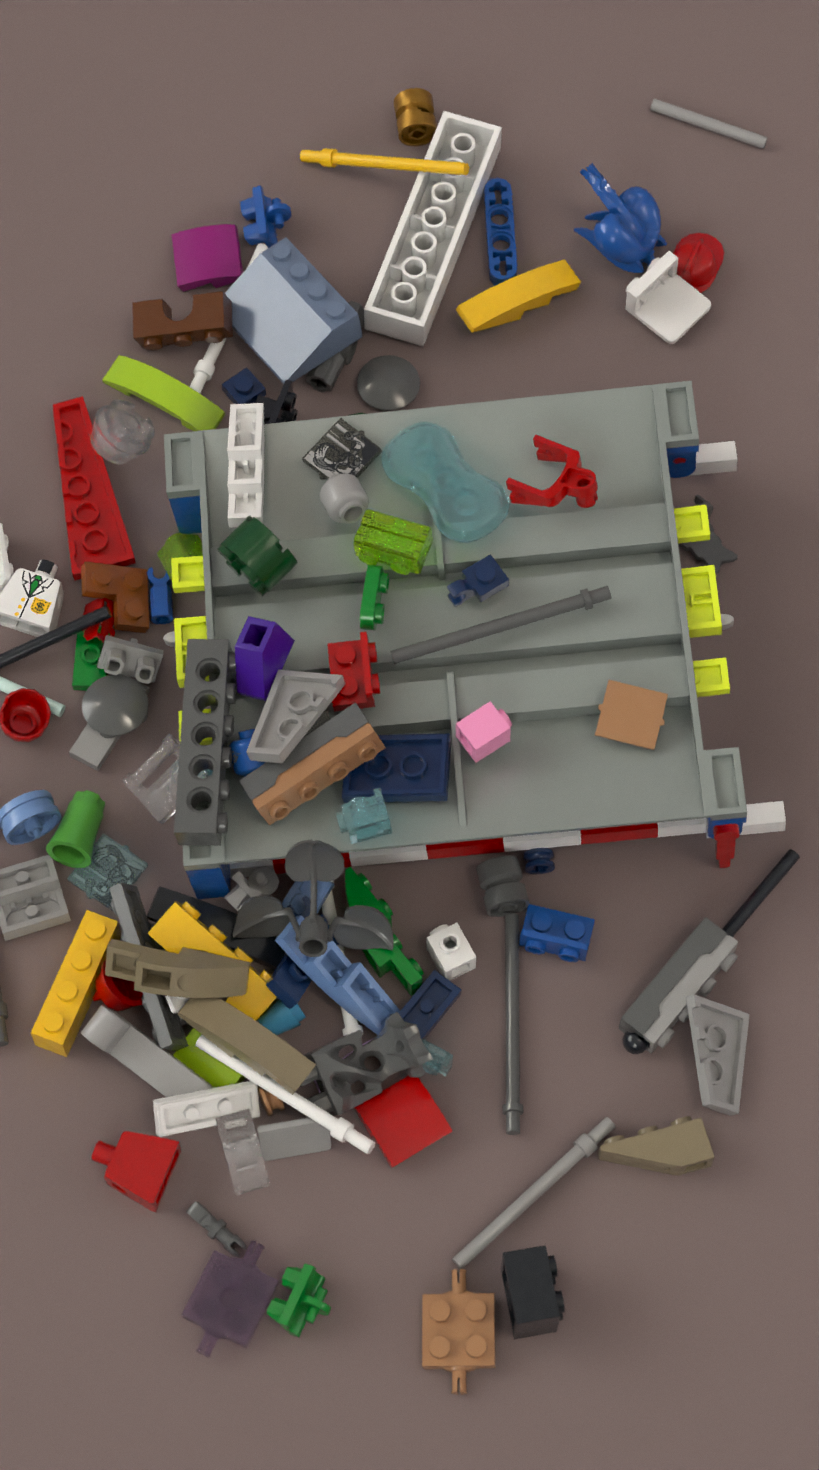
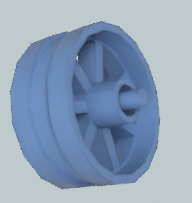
(29, 817)

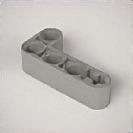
(141, 1054)

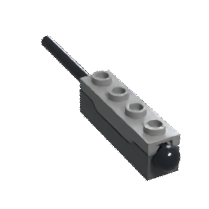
(691, 972)

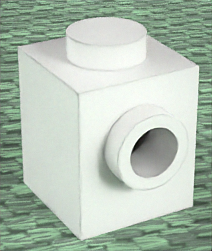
(450, 951)

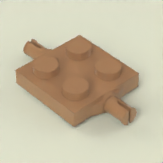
(458, 1331)

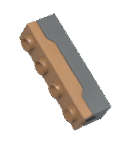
(313, 765)

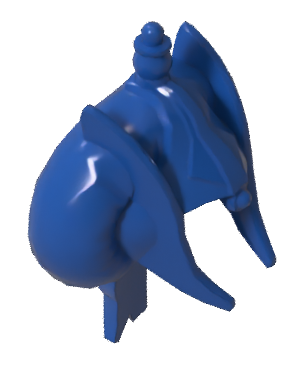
(627, 228)

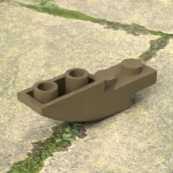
(177, 975)

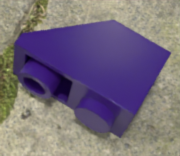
(259, 655)

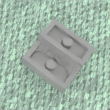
(31, 898)

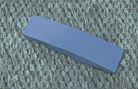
(341, 980)

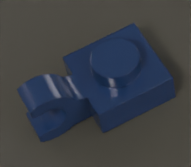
(480, 579)

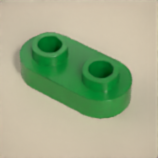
(371, 608)

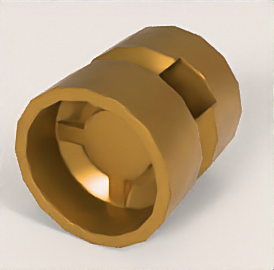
(415, 116)

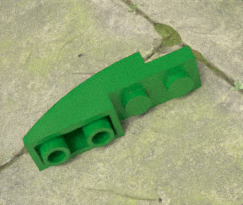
(382, 960)

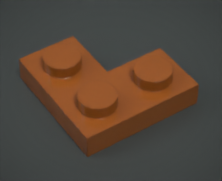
(125, 587)

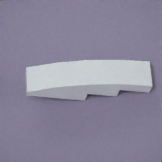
(245, 463)

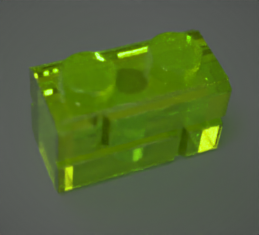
(392, 542)

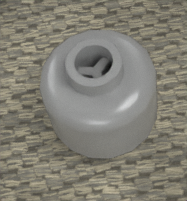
(344, 498)

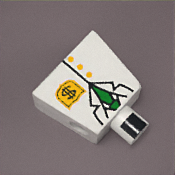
(32, 600)

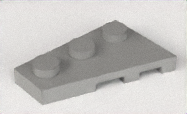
(719, 1052)

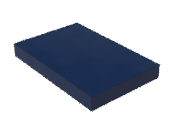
(406, 770)

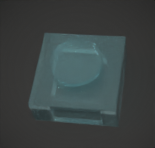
(441, 1061)

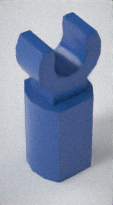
(160, 598)

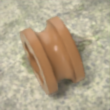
(270, 1101)

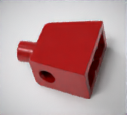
(139, 1166)

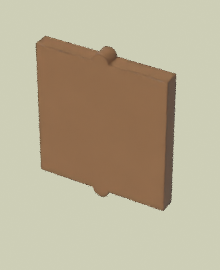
(631, 714)

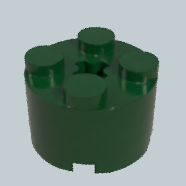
(257, 555)

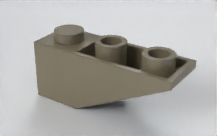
(667, 1150)

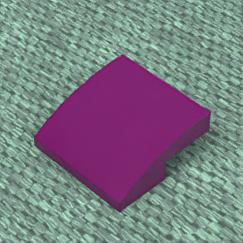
(207, 256)

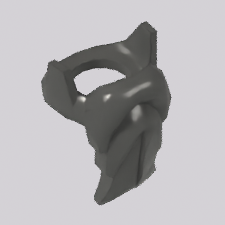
(709, 551)

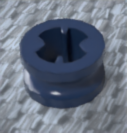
(539, 861)

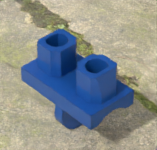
(268, 214)

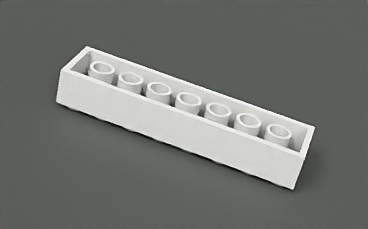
(432, 231)

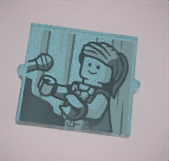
(109, 867)

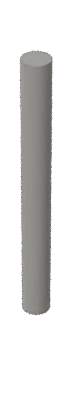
(709, 123)

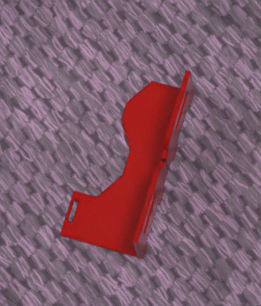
(107, 625)

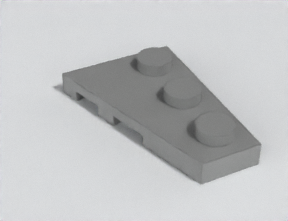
(290, 712)

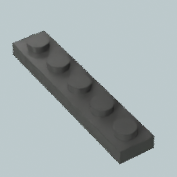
(129, 908)

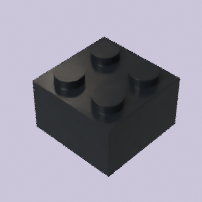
(530, 1291)

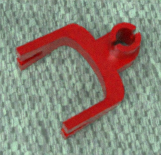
(572, 482)

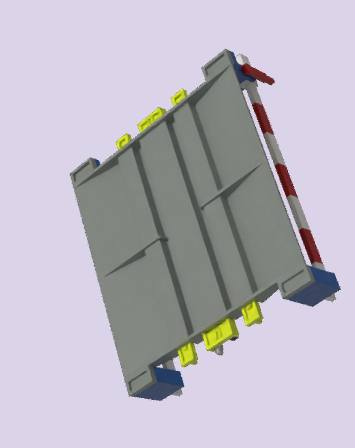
(549, 676)

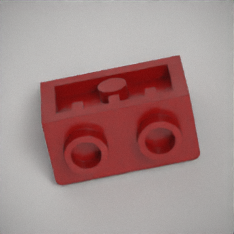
(354, 662)

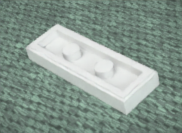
(200, 1108)

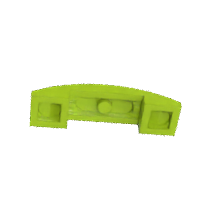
(164, 393)

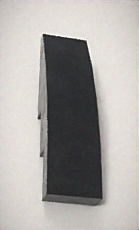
(261, 950)

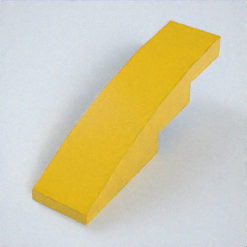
(518, 294)

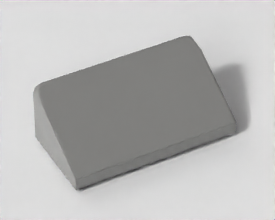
(293, 1138)

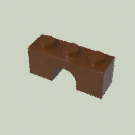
(207, 322)

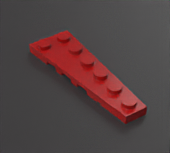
(90, 504)

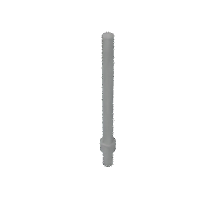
(583, 1147)

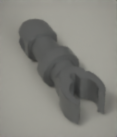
(216, 1228)

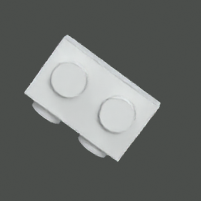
(665, 300)

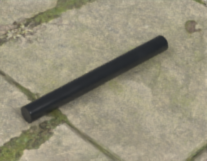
(54, 636)

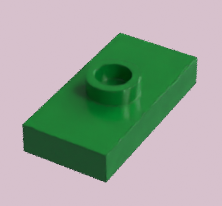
(86, 661)

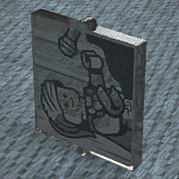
(342, 452)

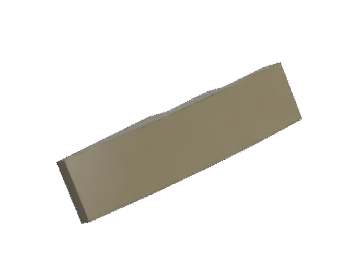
(248, 1040)

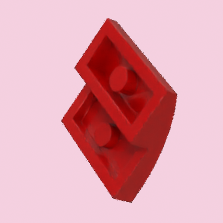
(403, 1119)

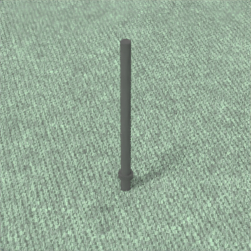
(584, 599)
(512, 1108)

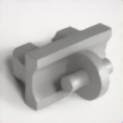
(130, 659)
(261, 882)

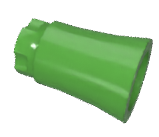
(77, 831)

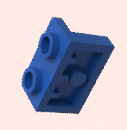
(556, 933)

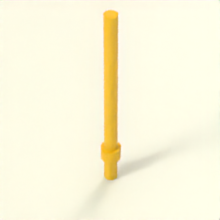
(332, 158)

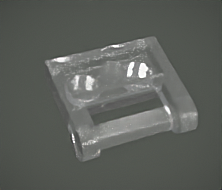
(161, 795)

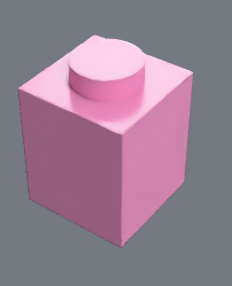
(484, 731)

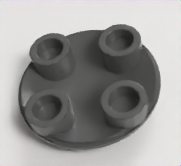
(388, 383)
(115, 705)

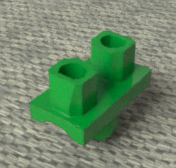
(304, 1301)

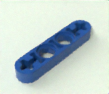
(498, 232)

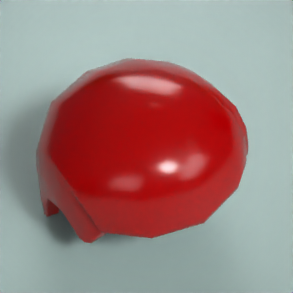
(24, 715)

